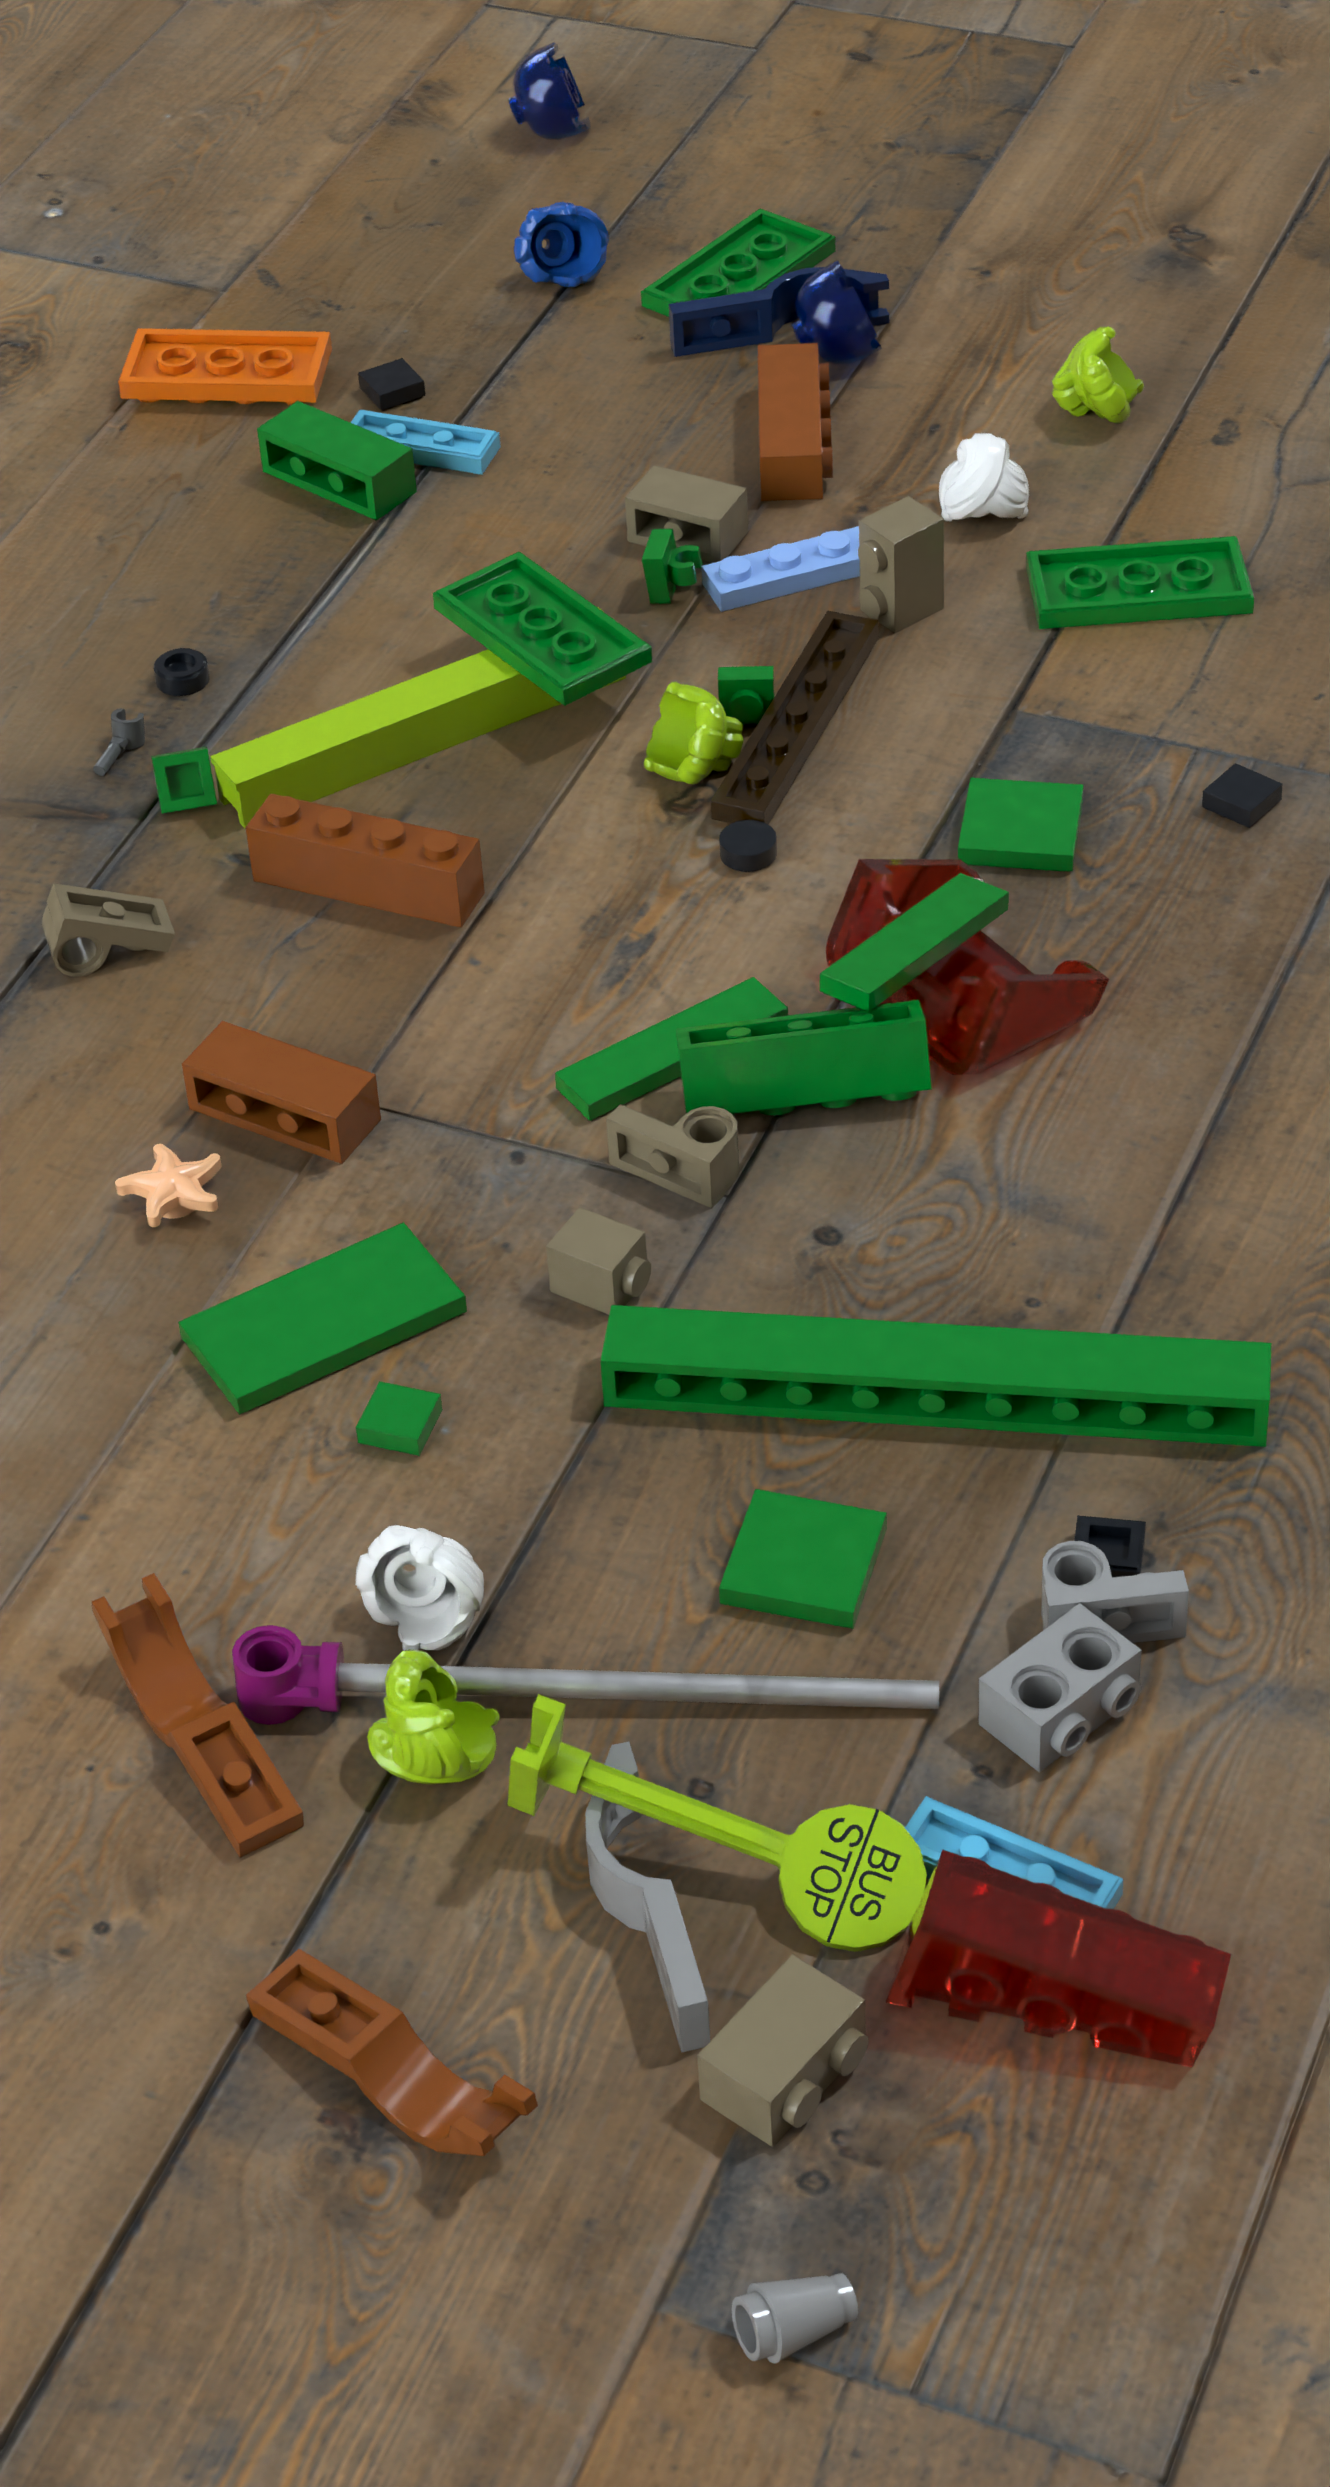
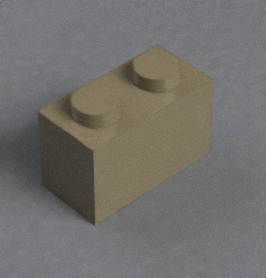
(695, 507)
(901, 564)
(783, 2051)

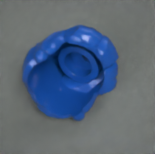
(573, 248)

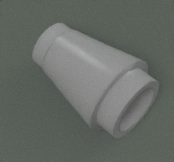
(791, 2314)

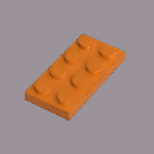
(225, 365)

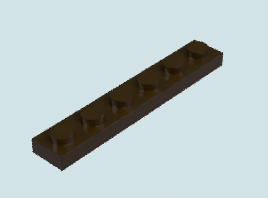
(795, 719)

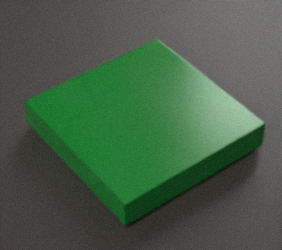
(1021, 824)
(803, 1558)

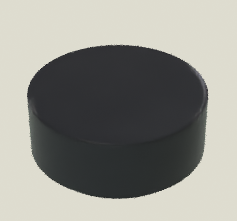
(181, 672)
(748, 845)

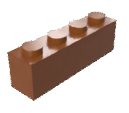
(793, 422)
(366, 860)

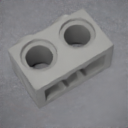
(1060, 1688)

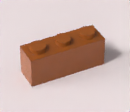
(282, 1091)

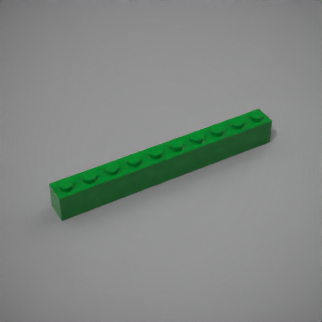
(937, 1375)

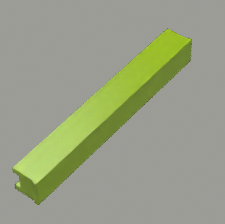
(378, 733)

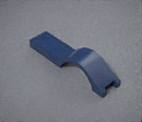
(758, 314)

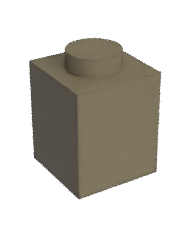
(597, 1261)

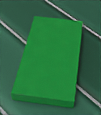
(741, 261)
(1139, 582)
(542, 628)
(322, 1317)

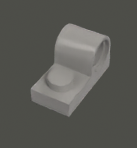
(1135, 1606)

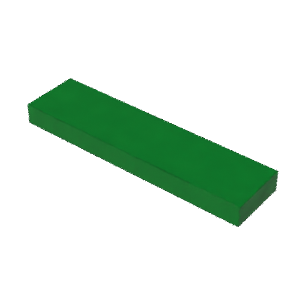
(913, 942)
(651, 1055)

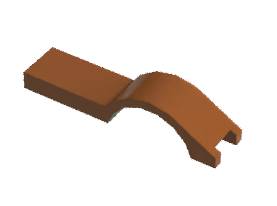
(190, 1717)
(385, 2057)

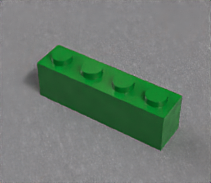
(806, 1059)

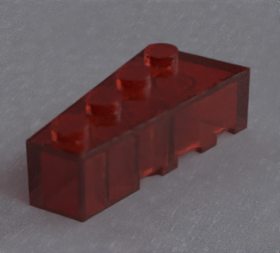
(1057, 1964)

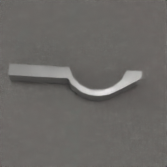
(649, 1907)

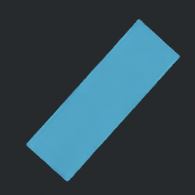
(435, 442)
(947, 1828)

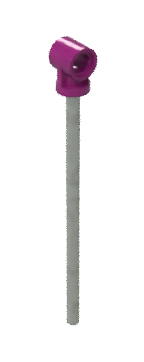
(282, 1677)

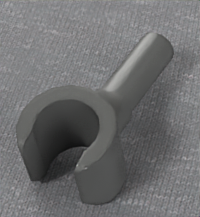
(125, 736)

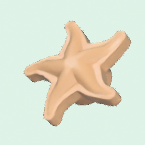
(172, 1186)

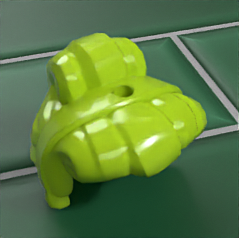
(1096, 379)
(692, 735)
(426, 1730)

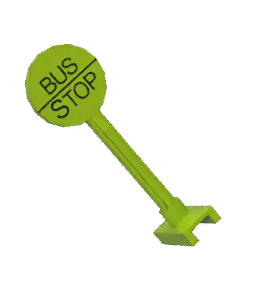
(843, 1873)

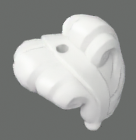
(983, 481)
(429, 1603)

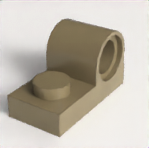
(87, 921)
(690, 1158)

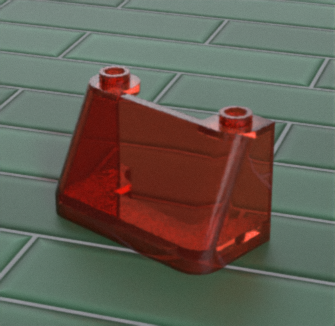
(978, 996)

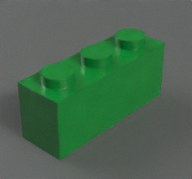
(337, 460)

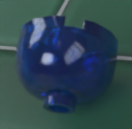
(547, 95)
(834, 318)

